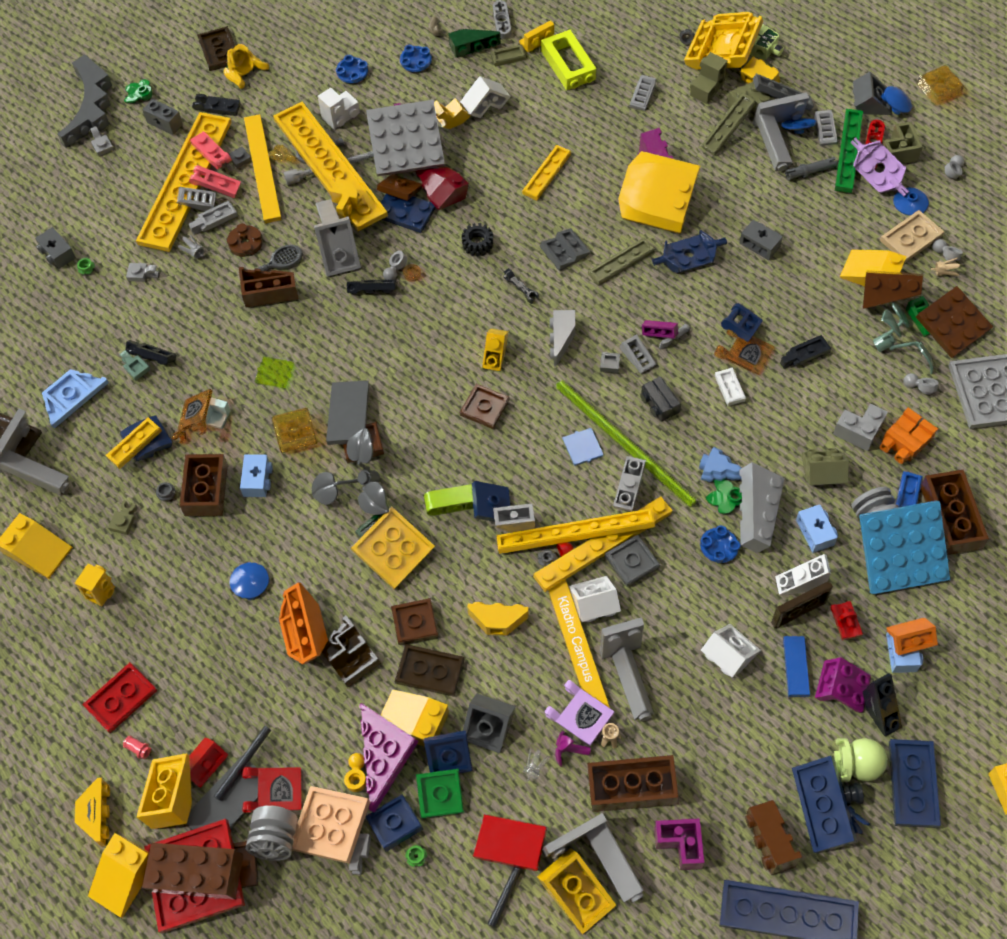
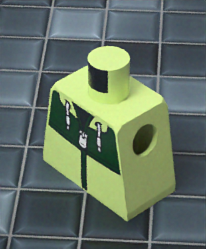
(766, 43)

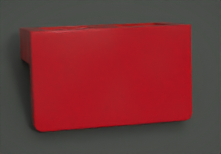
(205, 761)

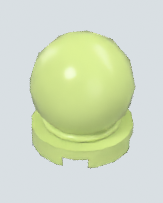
(862, 759)

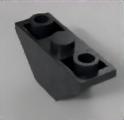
(882, 704)

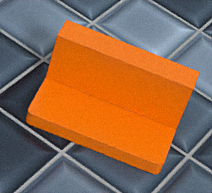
(913, 635)

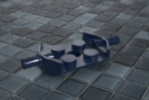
(701, 246)

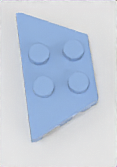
(70, 394)

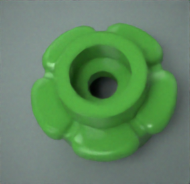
(85, 262)
(422, 854)

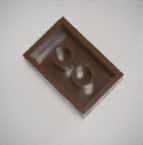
(203, 485)

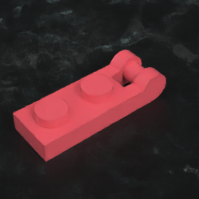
(210, 150)
(215, 181)

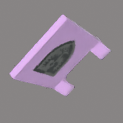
(582, 716)

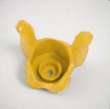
(240, 63)

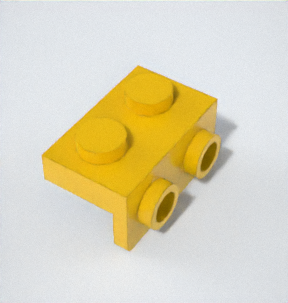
(533, 38)

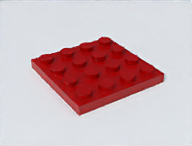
(181, 910)

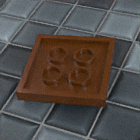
(954, 321)

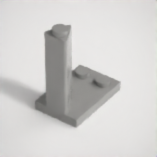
(766, 119)
(335, 240)
(22, 466)
(618, 643)
(607, 851)

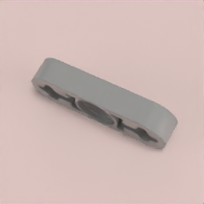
(504, 14)

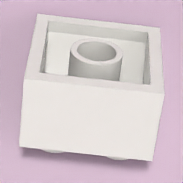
(595, 599)
(730, 650)

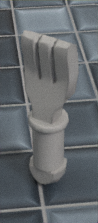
(684, 329)

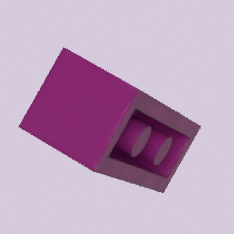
(660, 329)

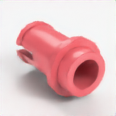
(137, 747)

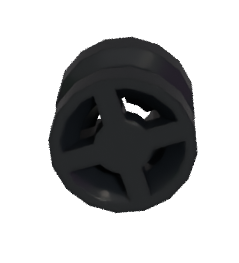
(853, 793)

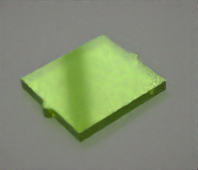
(274, 372)

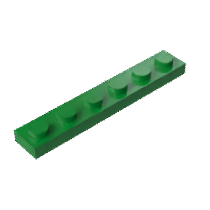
(848, 152)

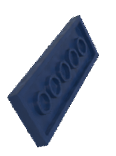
(787, 912)

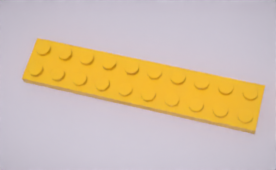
(328, 161)
(166, 214)

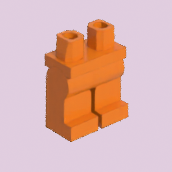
(908, 437)

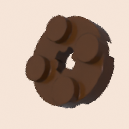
(242, 232)

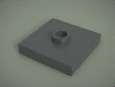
(632, 560)

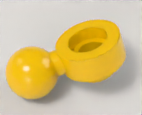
(356, 762)

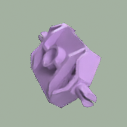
(876, 153)

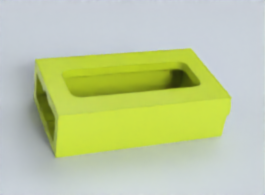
(568, 78)

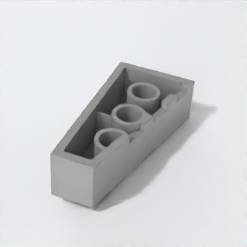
(759, 506)

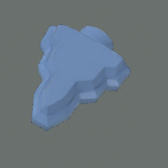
(718, 467)

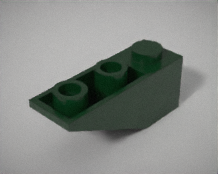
(470, 41)

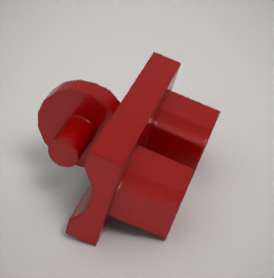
(846, 620)

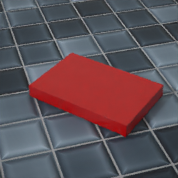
(119, 697)
(510, 842)

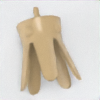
(942, 267)
(610, 733)

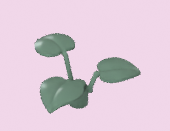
(887, 339)

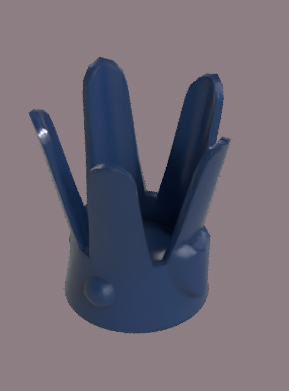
(853, 814)

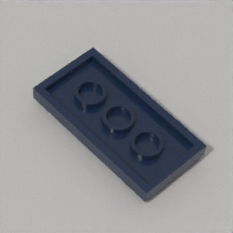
(914, 783)
(824, 804)

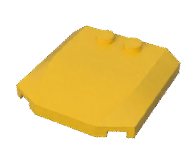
(726, 36)
(657, 191)

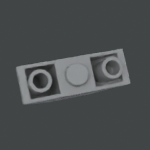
(629, 484)

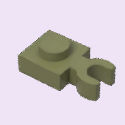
(123, 520)

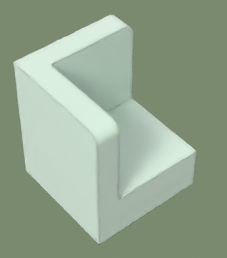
(217, 413)

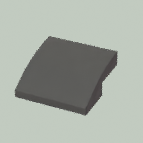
(564, 249)

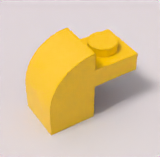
(451, 115)
(345, 195)

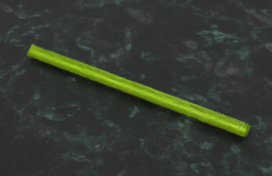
(624, 442)

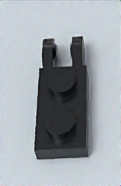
(216, 105)

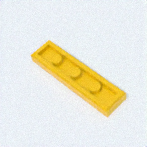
(546, 172)

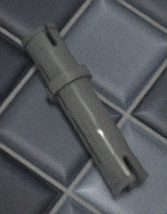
(806, 169)

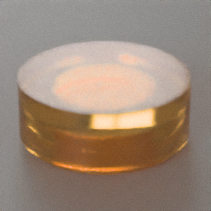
(412, 272)

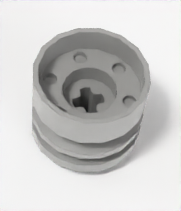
(874, 500)
(271, 833)

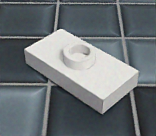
(730, 386)

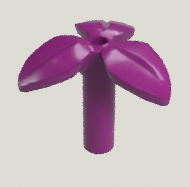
(564, 744)

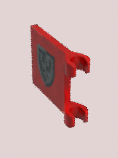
(275, 788)

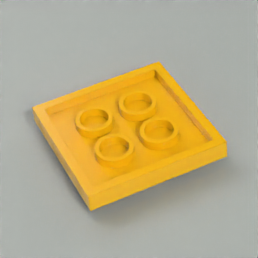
(392, 547)

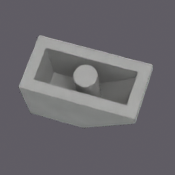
(514, 518)

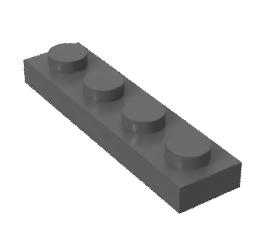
(777, 89)

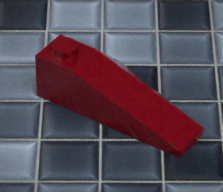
(443, 186)

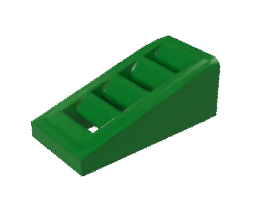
(913, 308)

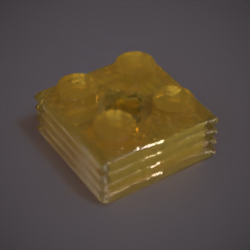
(940, 85)
(287, 422)

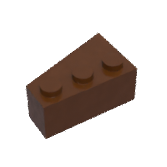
(267, 287)
(887, 287)
(772, 838)

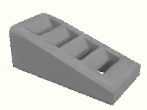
(645, 83)
(821, 118)
(203, 194)
(635, 340)

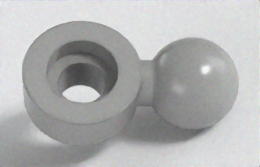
(953, 168)
(949, 252)
(397, 261)
(925, 385)

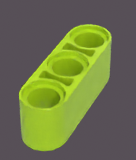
(449, 500)

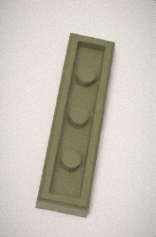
(728, 124)
(621, 261)

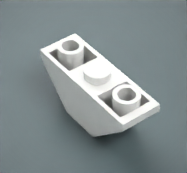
(804, 576)

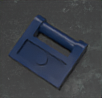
(747, 325)

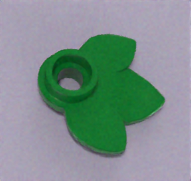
(138, 91)
(723, 496)

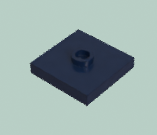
(486, 497)
(448, 752)
(394, 823)

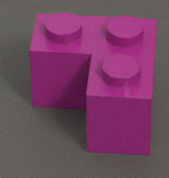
(685, 836)

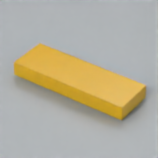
(133, 443)

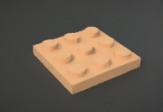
(330, 824)

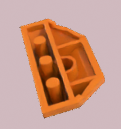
(302, 624)

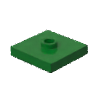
(439, 793)

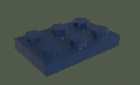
(408, 213)

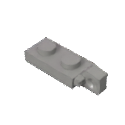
(213, 217)

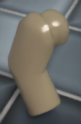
(433, 27)

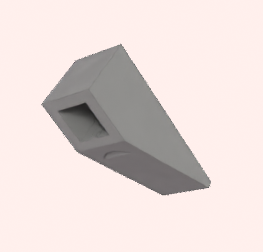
(563, 332)

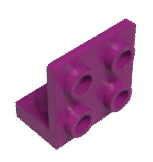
(843, 682)

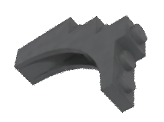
(93, 103)

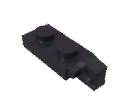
(370, 286)
(150, 352)
(805, 352)

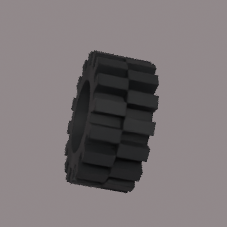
(477, 231)

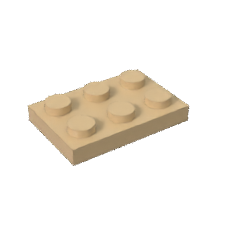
(912, 235)

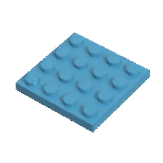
(904, 547)

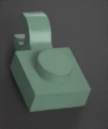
(134, 366)

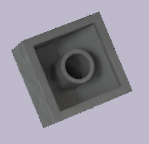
(868, 95)
(488, 722)

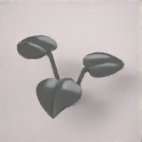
(373, 498)

